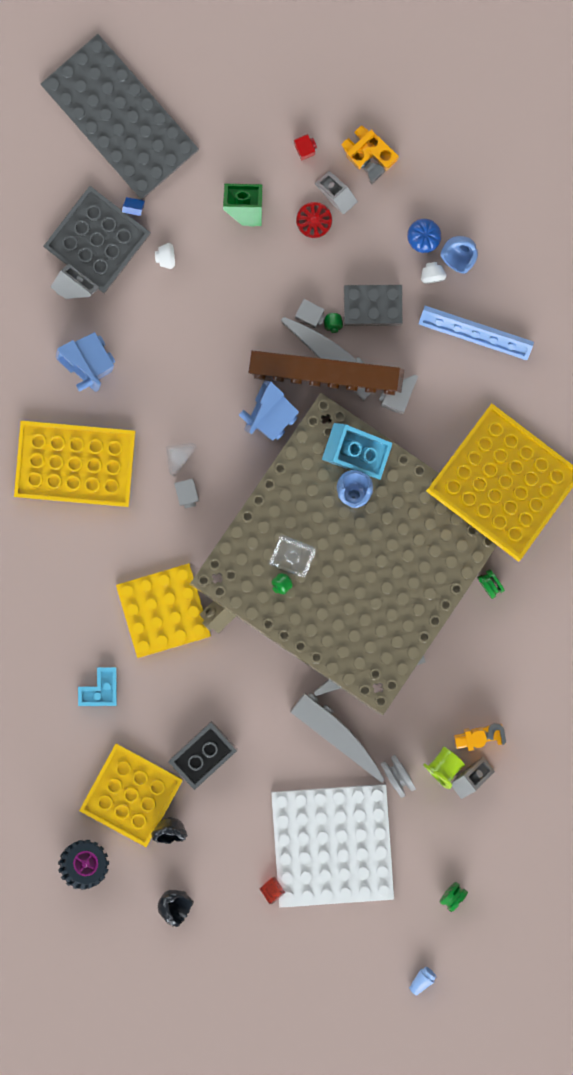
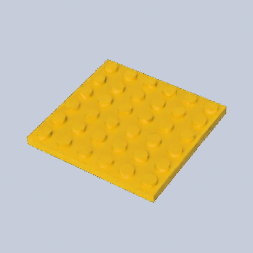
(504, 482)

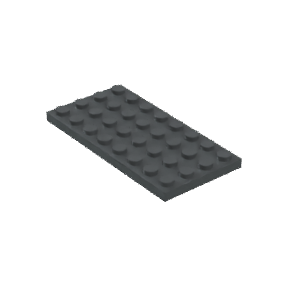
(119, 116)

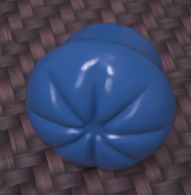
(424, 235)

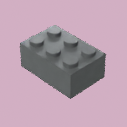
(373, 305)
(203, 755)

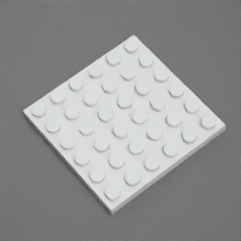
(333, 845)

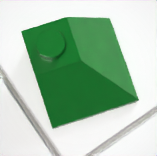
(244, 203)

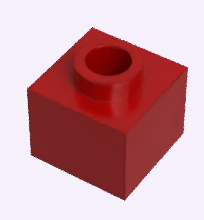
(305, 146)

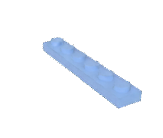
(476, 333)

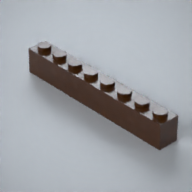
(326, 371)

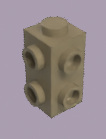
(216, 617)

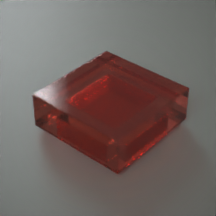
(272, 890)

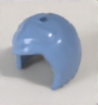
(460, 253)
(358, 485)

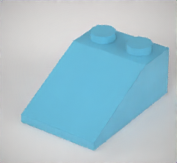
(357, 450)

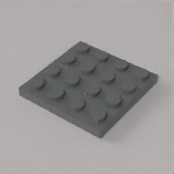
(97, 239)

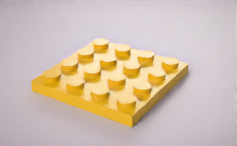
(162, 610)
(131, 794)

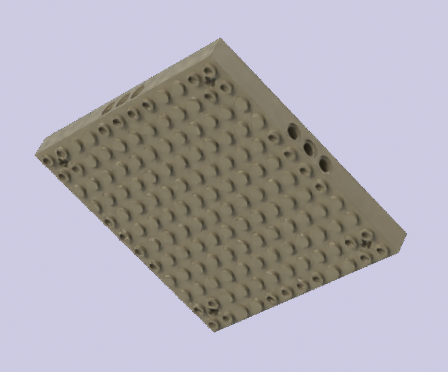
(379, 570)

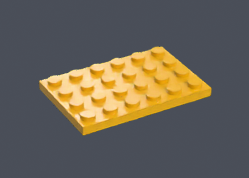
(74, 463)

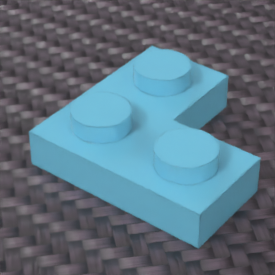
(104, 693)

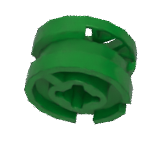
(489, 585)
(453, 896)

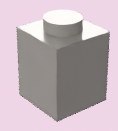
(310, 314)
(187, 493)

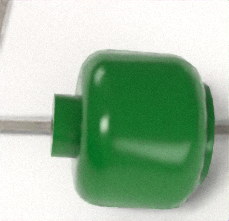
(333, 322)
(282, 583)

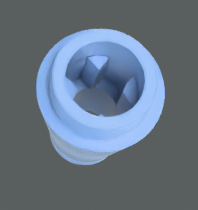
(423, 980)

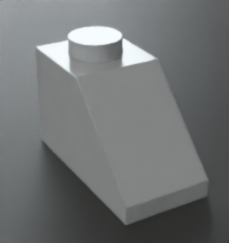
(336, 192)
(73, 284)
(472, 778)

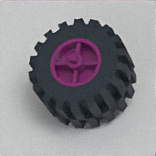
(83, 864)

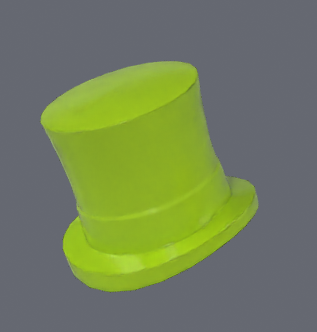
(445, 767)

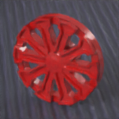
(314, 220)

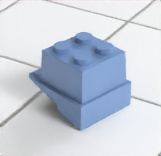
(87, 360)
(270, 413)

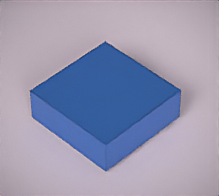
(133, 206)

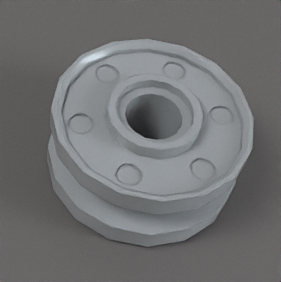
(398, 776)

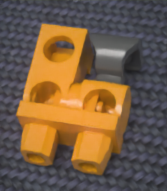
(367, 147)
(479, 736)

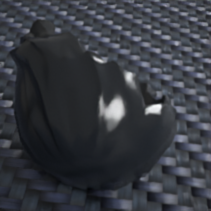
(169, 830)
(174, 907)

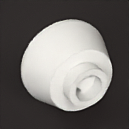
(165, 256)
(433, 273)

